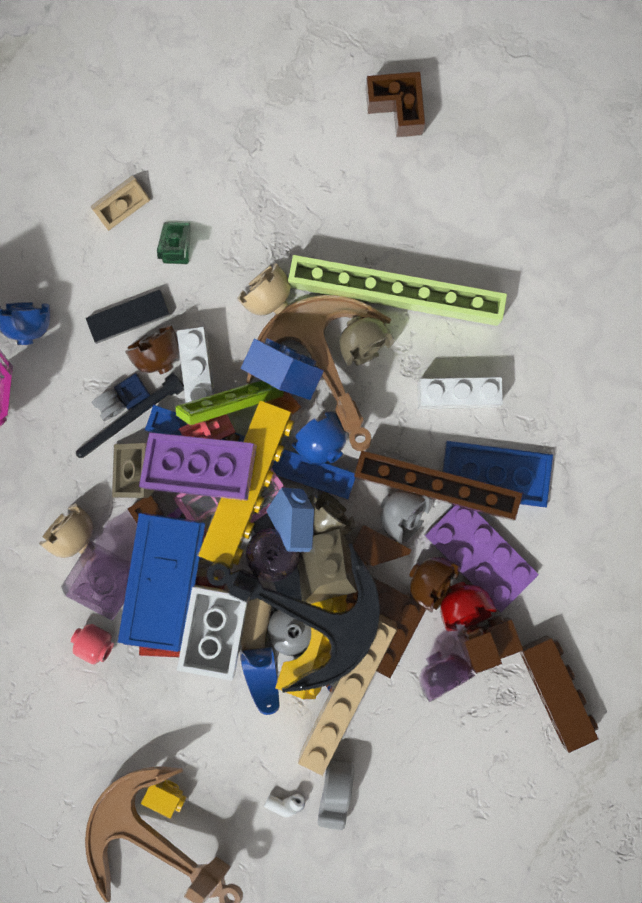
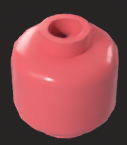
(92, 644)

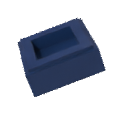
(132, 391)

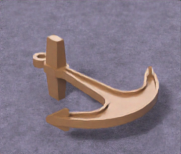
(306, 324)
(117, 817)

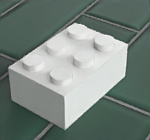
(212, 633)

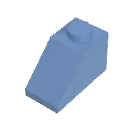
(293, 519)

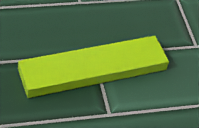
(227, 402)

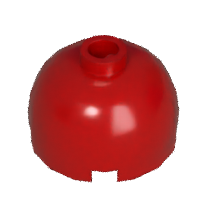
(465, 606)

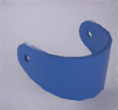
(261, 678)

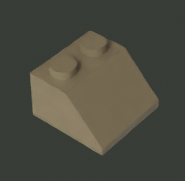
(326, 568)

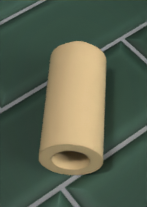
(256, 624)

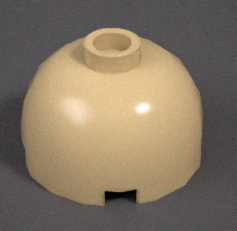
(267, 292)
(68, 533)

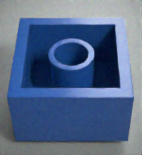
(282, 368)

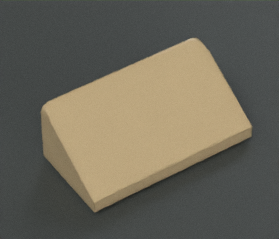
(120, 203)

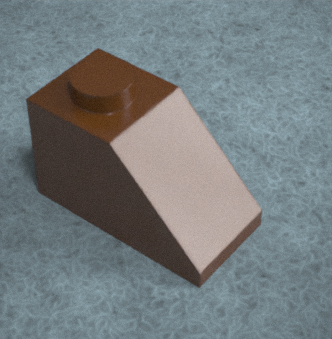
(377, 548)

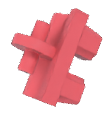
(214, 428)

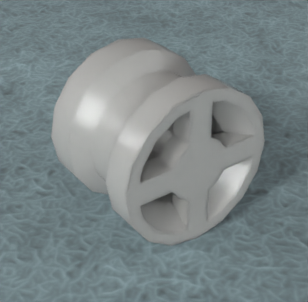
(108, 404)

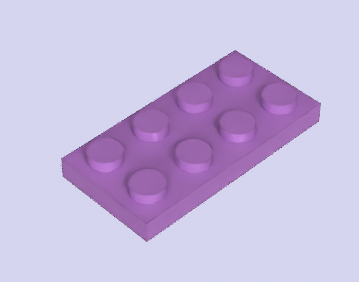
(198, 466)
(481, 555)

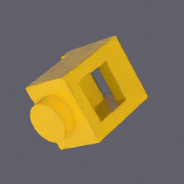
(164, 798)

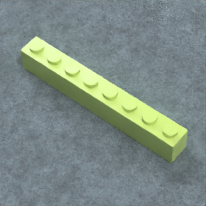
(397, 290)

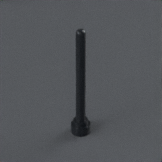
(171, 386)

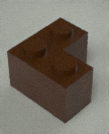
(401, 95)
(489, 643)

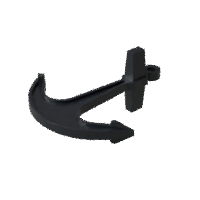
(348, 631)

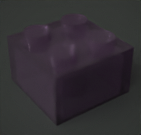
(98, 580)

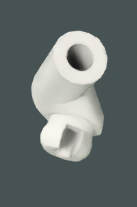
(286, 807)

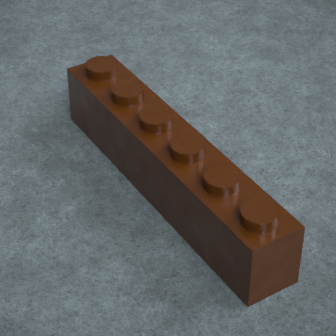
(438, 485)

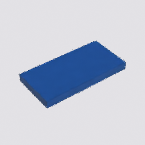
(502, 467)

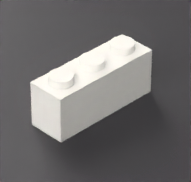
(195, 363)
(460, 393)

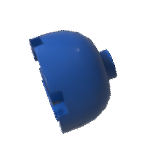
(24, 322)
(321, 440)

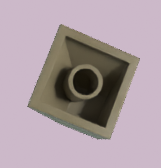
(127, 471)

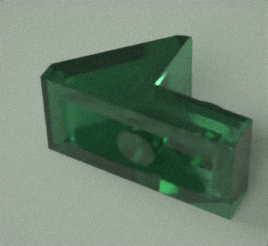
(174, 243)

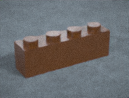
(558, 693)

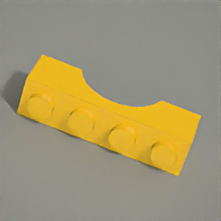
(315, 655)

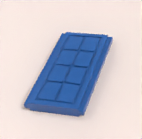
(160, 581)

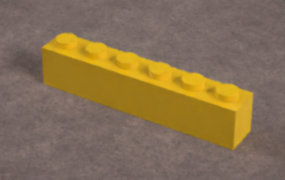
(233, 516)

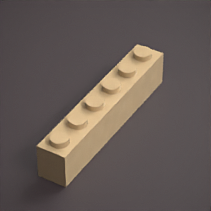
(343, 703)

